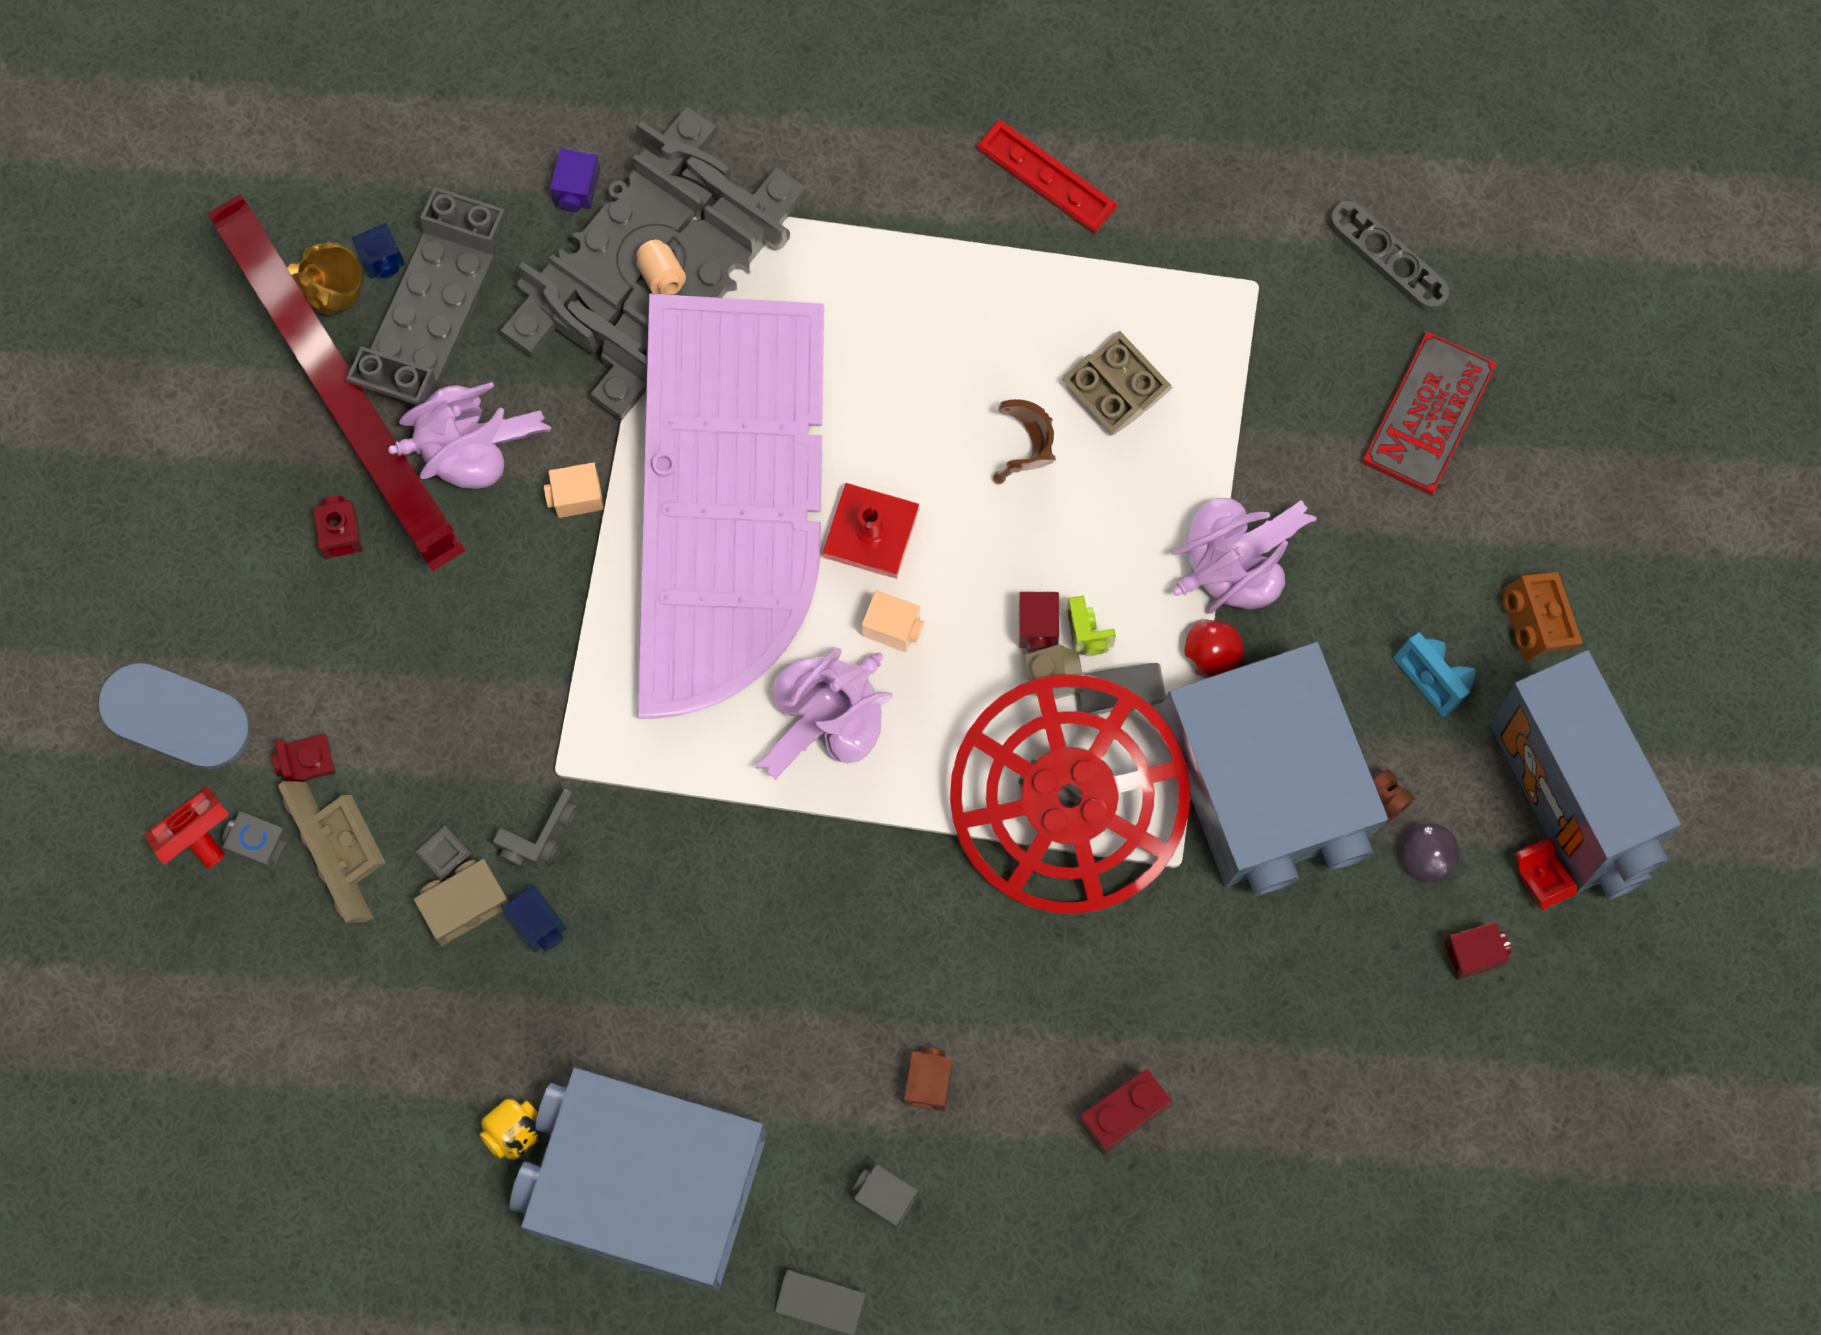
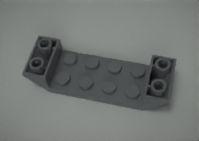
(432, 299)

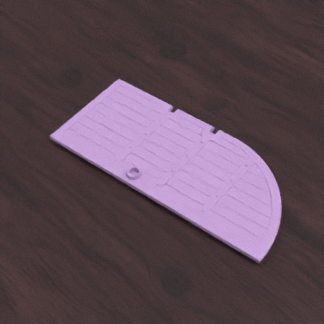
(726, 494)

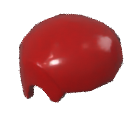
(1214, 647)

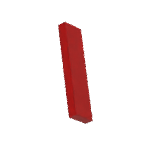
(1046, 176)

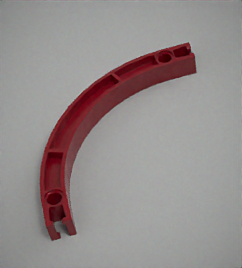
(328, 374)

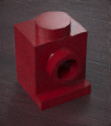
(340, 539)

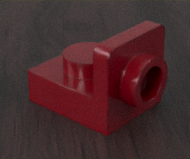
(303, 759)

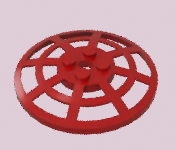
(1076, 767)

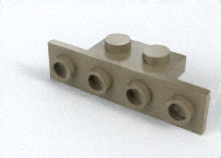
(338, 844)

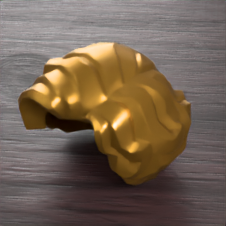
(328, 277)

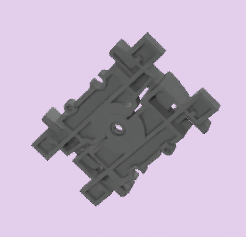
(661, 207)

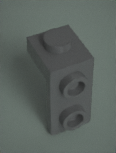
(518, 850)

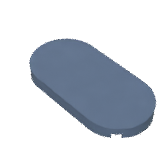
(174, 716)

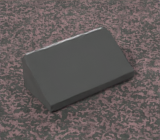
(820, 1302)

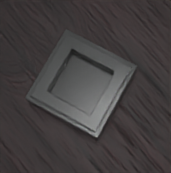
(443, 853)

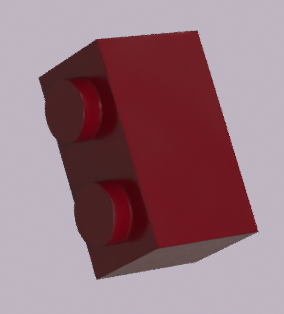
(1125, 1111)

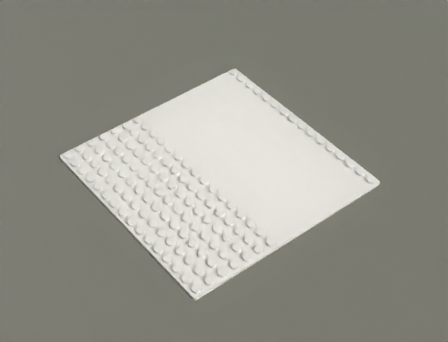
(913, 381)

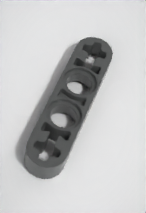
(1394, 253)

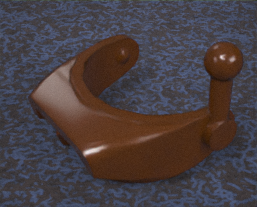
(1041, 432)

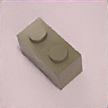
(461, 901)

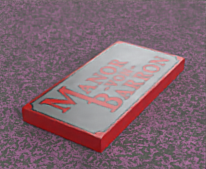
(1429, 413)

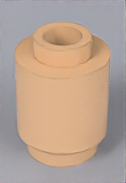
(660, 268)

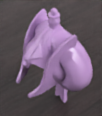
(456, 443)
(1230, 559)
(833, 702)

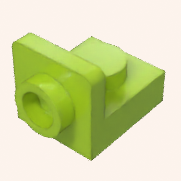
(1081, 623)

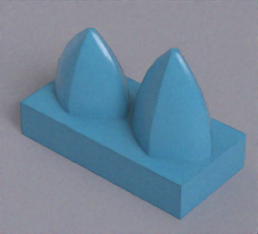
(1439, 683)

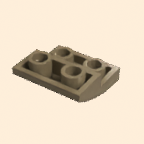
(1117, 383)

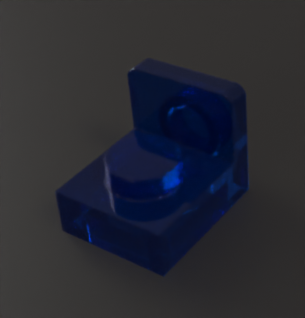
(379, 252)

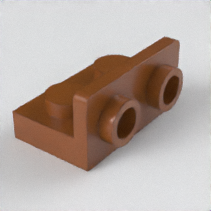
(1540, 615)

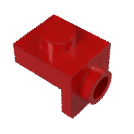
(1544, 874)

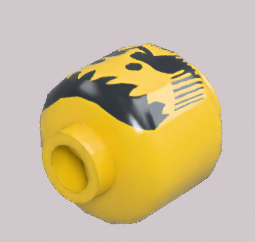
(510, 1129)

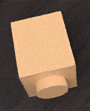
(574, 490)
(892, 621)

